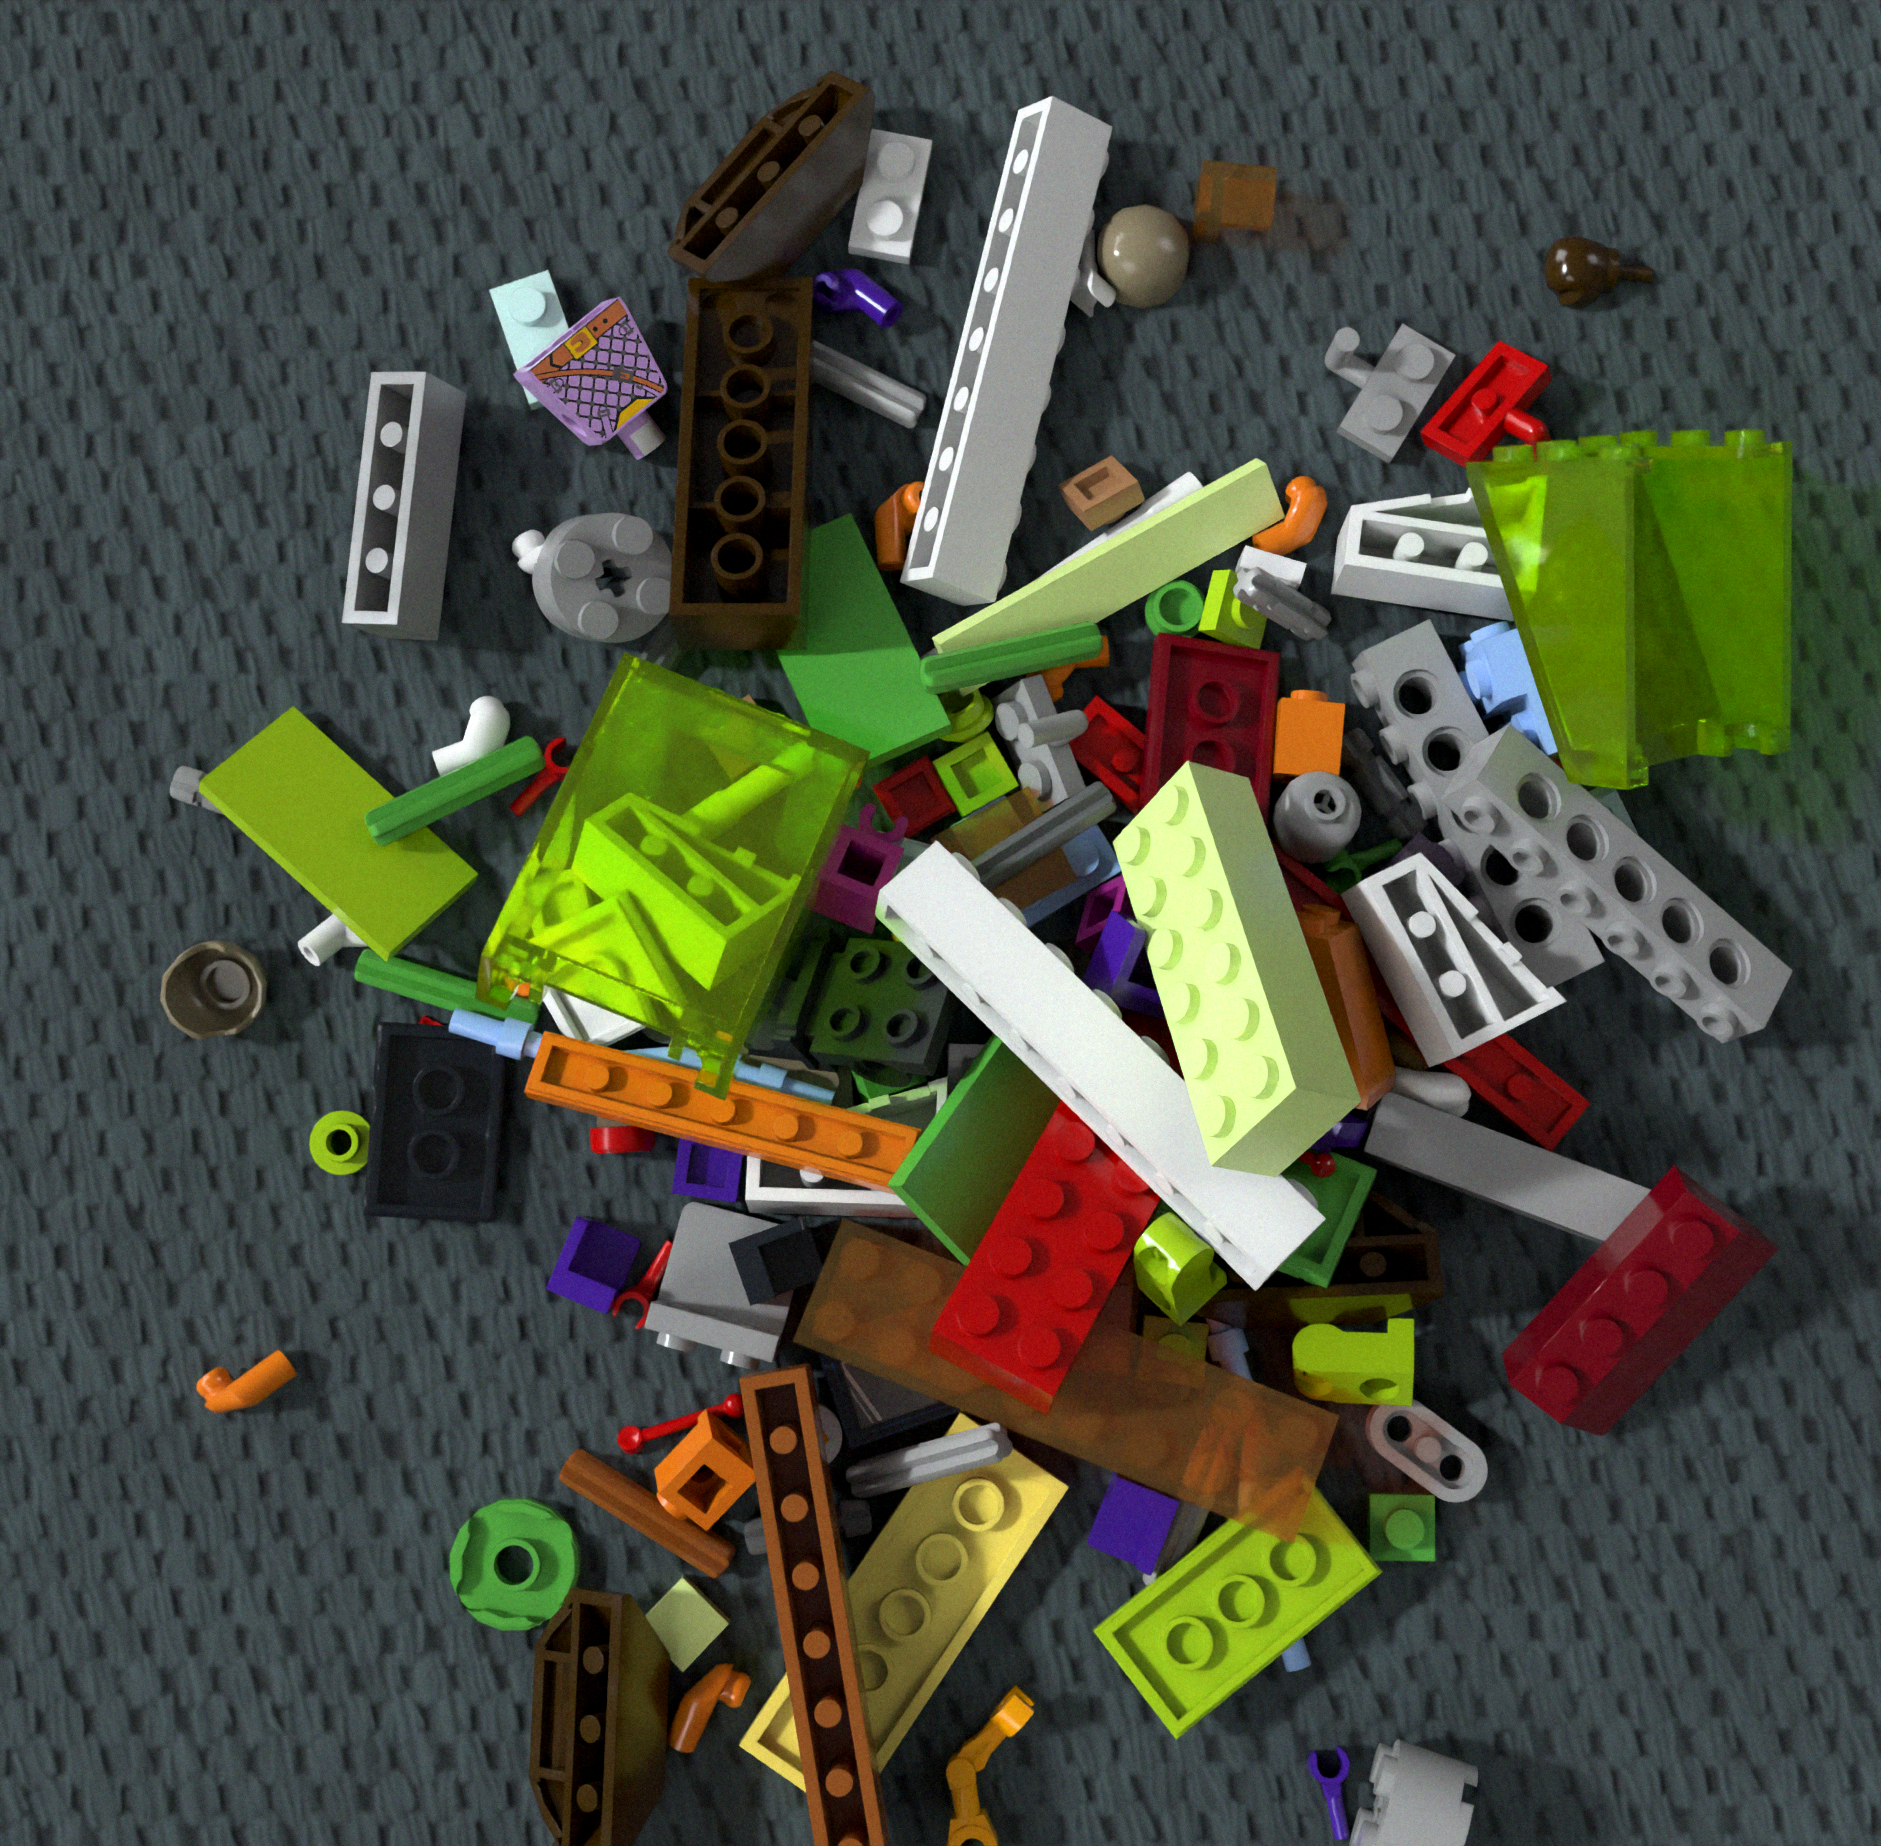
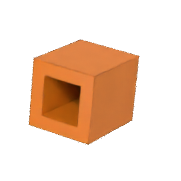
(1307, 735)

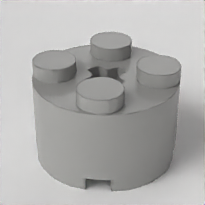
(576, 556)
(1415, 1799)

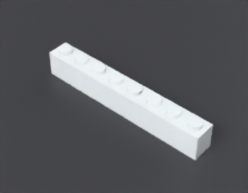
(1007, 354)
(1090, 1059)

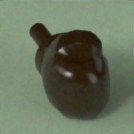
(1584, 269)

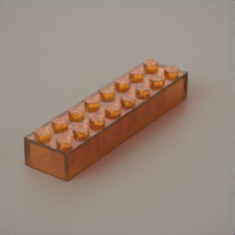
(1122, 1408)

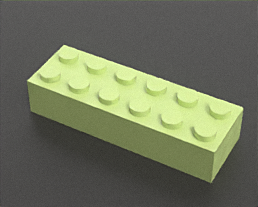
(1234, 973)

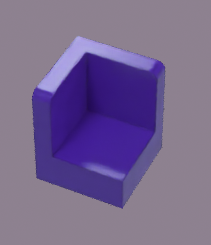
(1122, 967)
(594, 1264)
(1132, 1523)

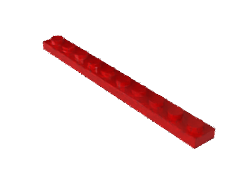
(1496, 1071)

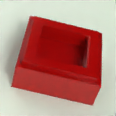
(916, 795)

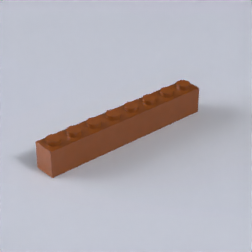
(814, 1607)

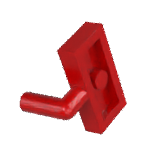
(1490, 406)

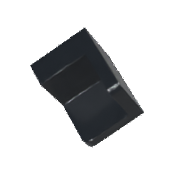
(777, 1260)

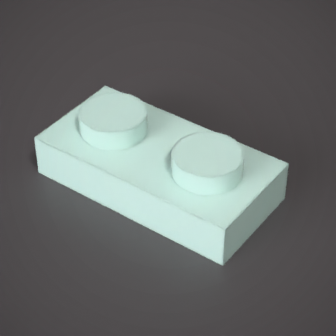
(529, 318)

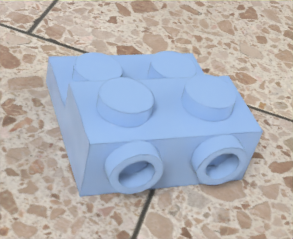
(1502, 683)

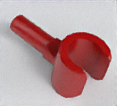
(545, 778)
(647, 1285)

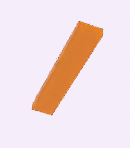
(748, 1122)

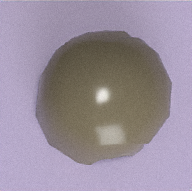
(1143, 255)
(202, 977)

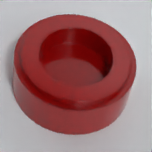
(621, 1139)

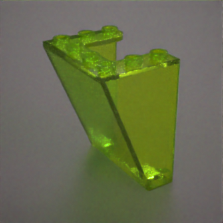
(1648, 592)
(677, 865)

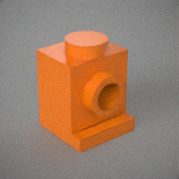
(712, 1492)

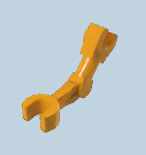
(968, 1819)

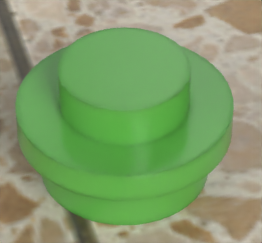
(1175, 609)

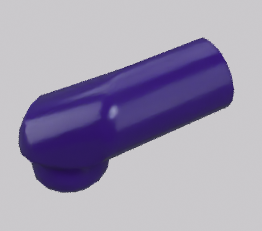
(855, 291)

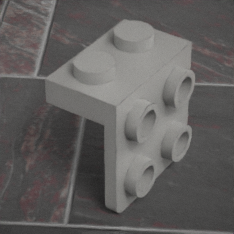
(705, 1295)

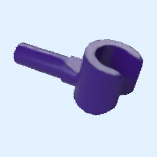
(1333, 1791)

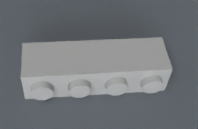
(404, 506)

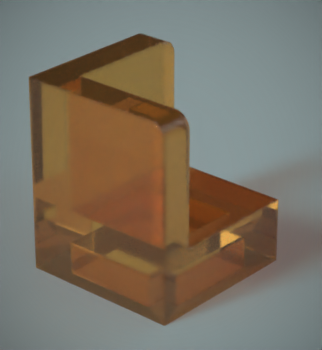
(1232, 198)

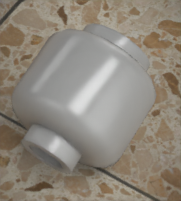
(1315, 817)

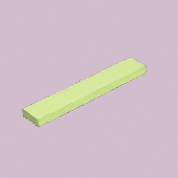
(1129, 562)

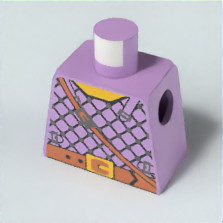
(600, 380)

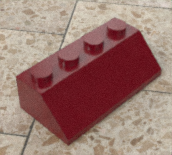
(1635, 1305)

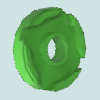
(476, 1573)

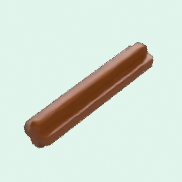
(645, 1513)

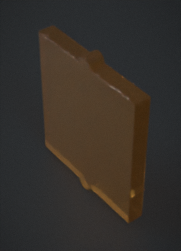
(994, 825)

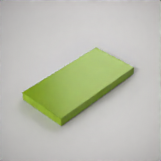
(307, 813)
(1232, 1611)

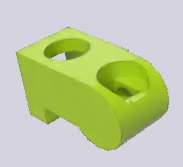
(1176, 1268)
(1356, 1364)

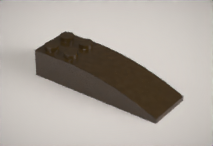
(744, 466)

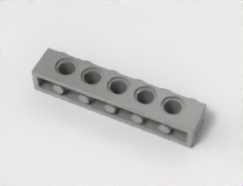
(1420, 661)
(1616, 885)

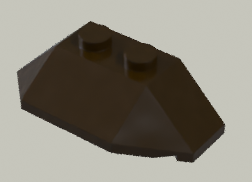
(778, 185)
(1384, 1271)
(598, 1720)

